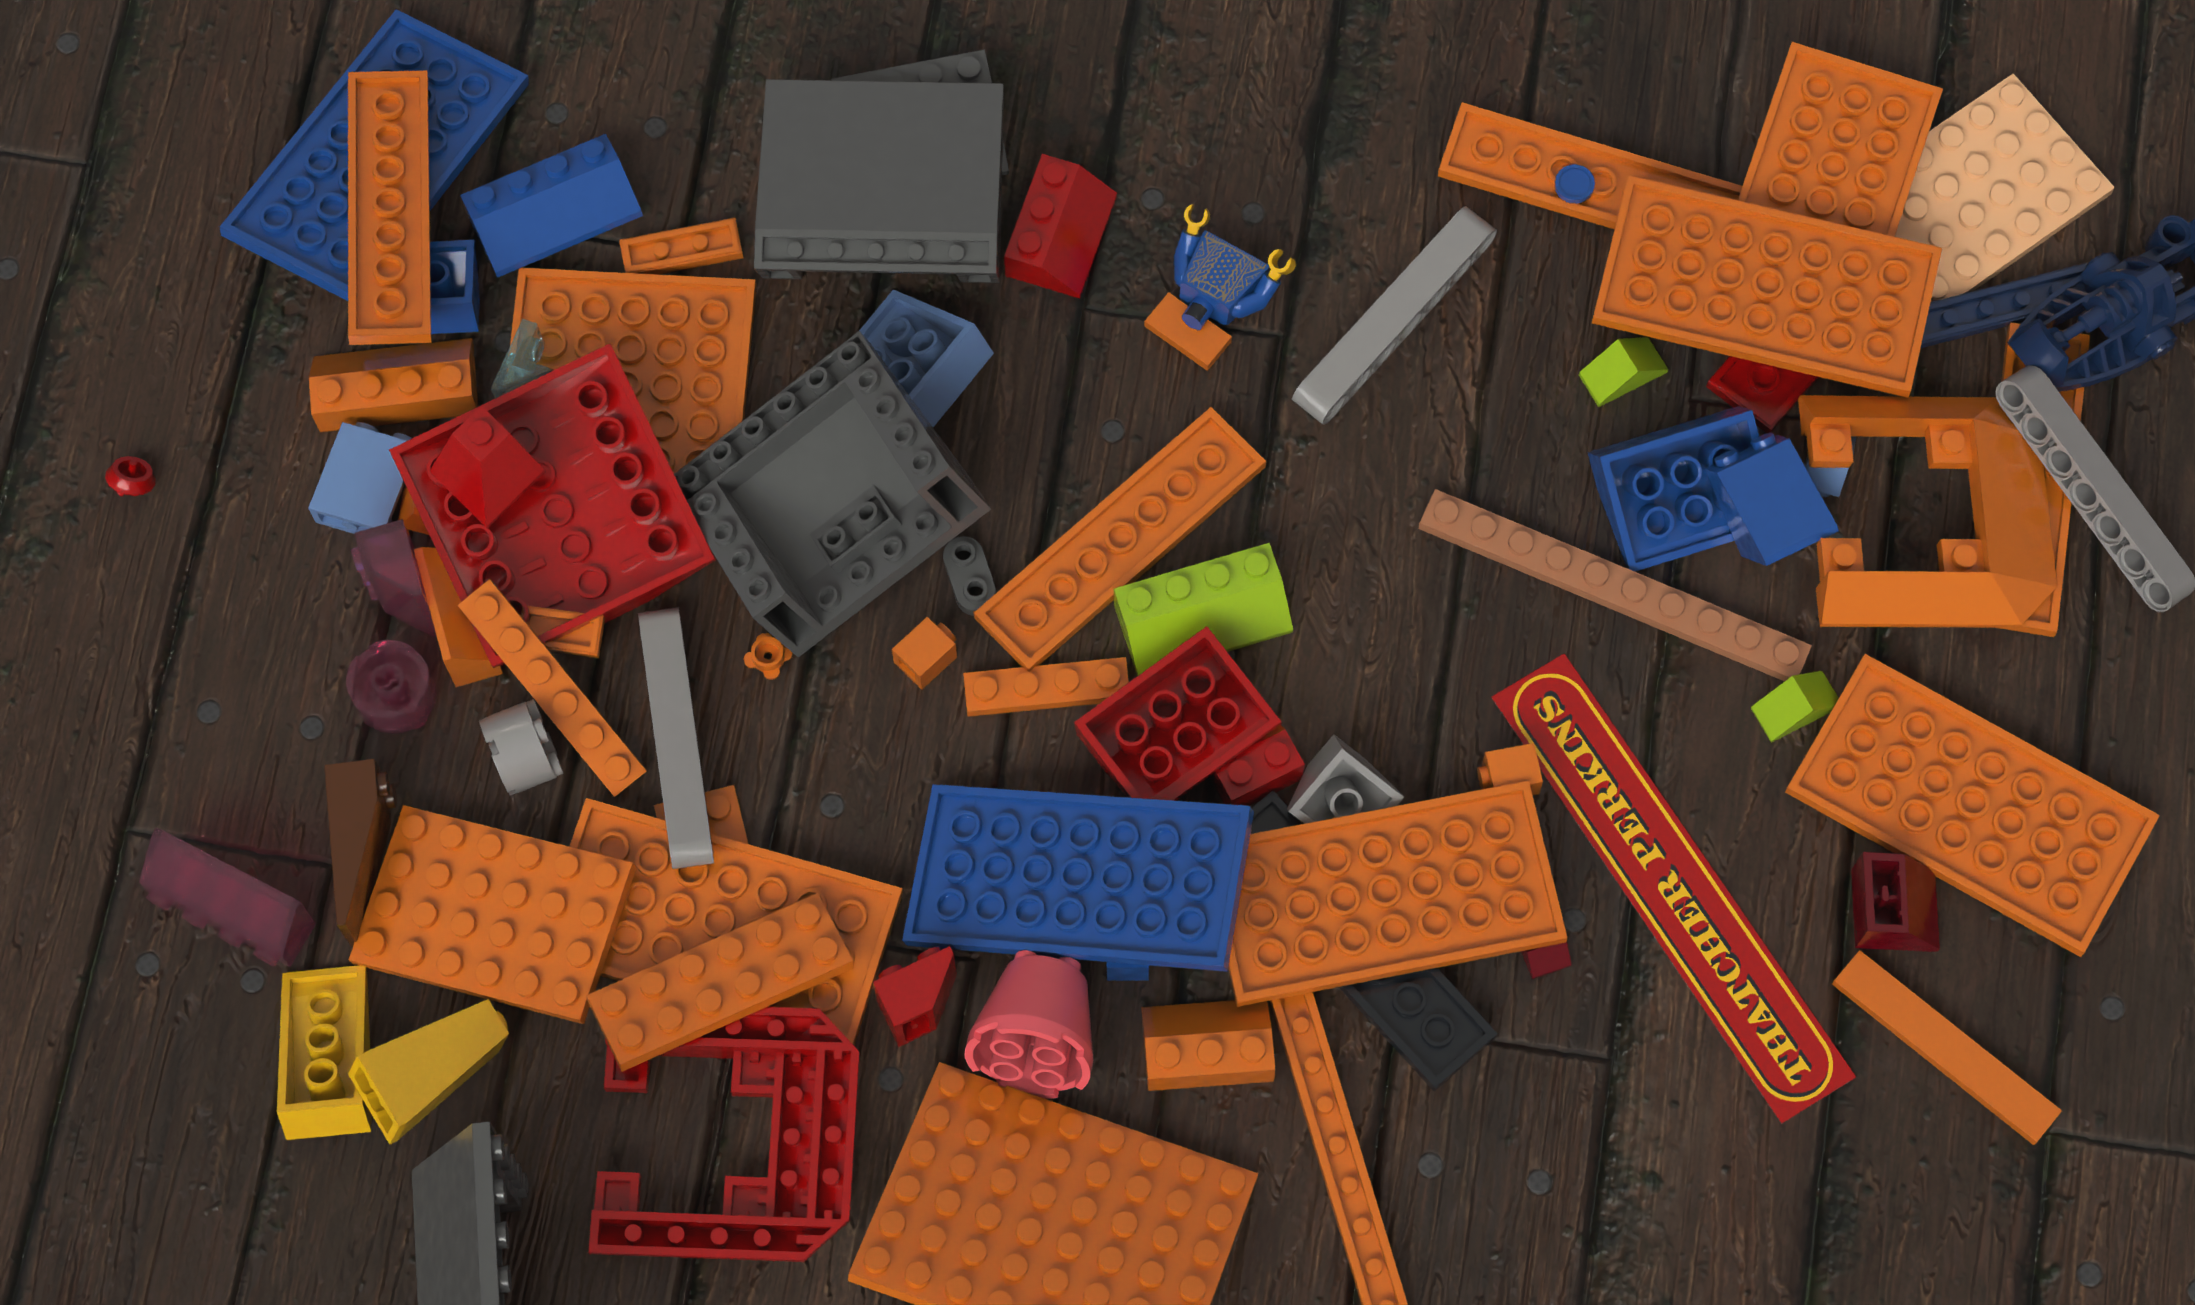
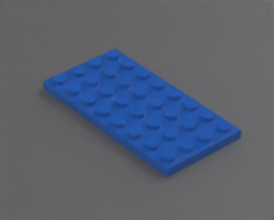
(301, 200)
(1079, 876)

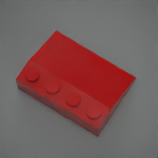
(1177, 721)

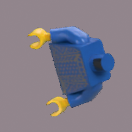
(1220, 278)

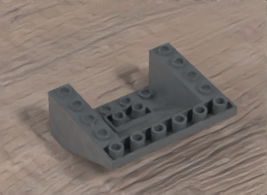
(880, 179)
(828, 496)
(459, 1218)

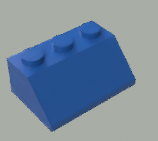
(454, 287)

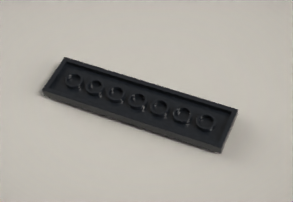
(1413, 1011)

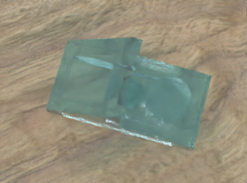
(518, 363)

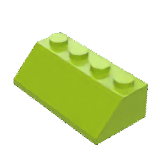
(1232, 595)

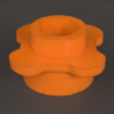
(767, 644)

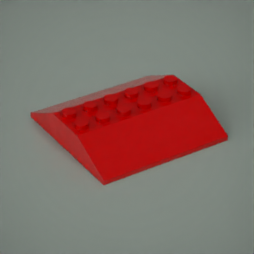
(594, 529)

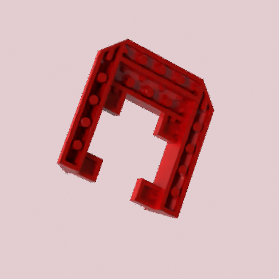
(808, 1189)

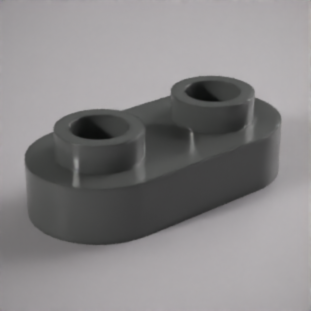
(968, 573)

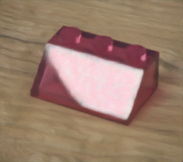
(392, 573)

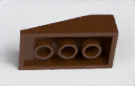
(358, 829)

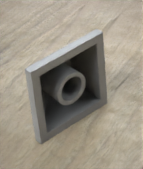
(1340, 785)

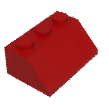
(1059, 227)

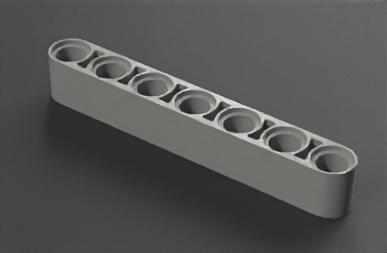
(1394, 315)
(2095, 488)
(675, 738)

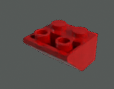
(916, 994)

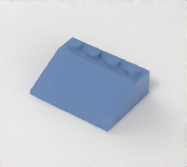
(927, 351)

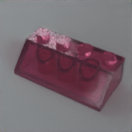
(224, 899)

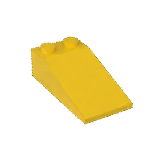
(320, 1037)

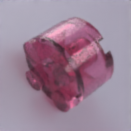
(376, 671)

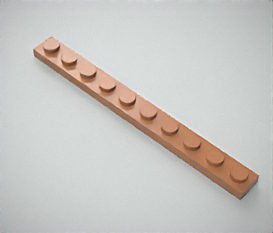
(1614, 586)

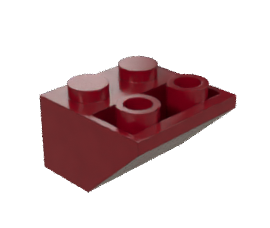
(1894, 903)

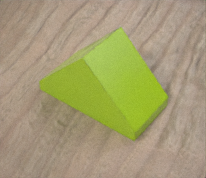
(1621, 369)
(1795, 704)

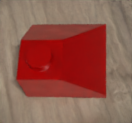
(485, 467)

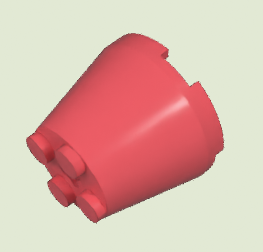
(1035, 1027)

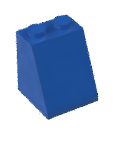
(1769, 500)

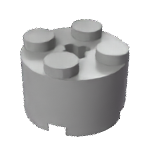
(521, 747)

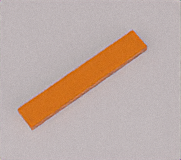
(1947, 1047)

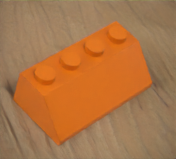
(393, 384)

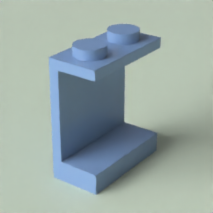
(358, 480)

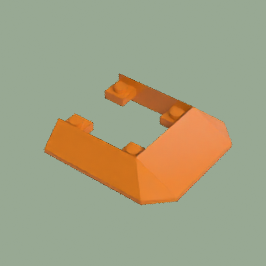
(1979, 580)

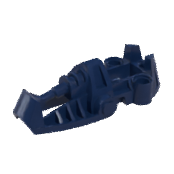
(2125, 299)

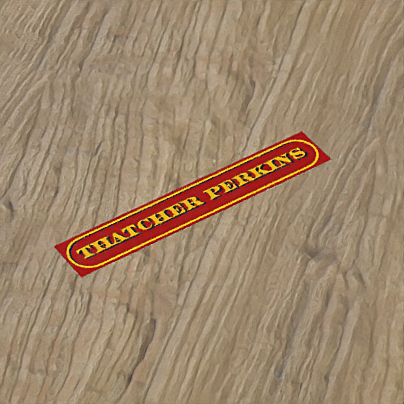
(1674, 889)

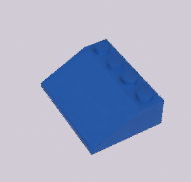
(1660, 488)

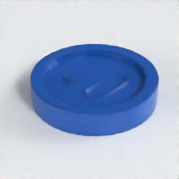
(1574, 184)

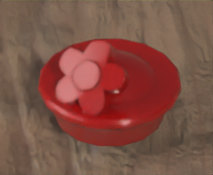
(130, 476)

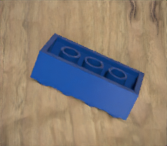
(551, 205)

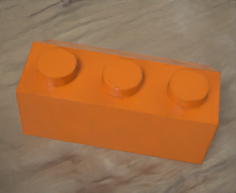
(455, 634)
(1207, 1045)

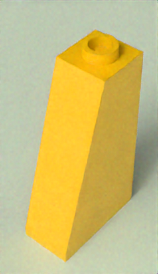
(422, 1068)

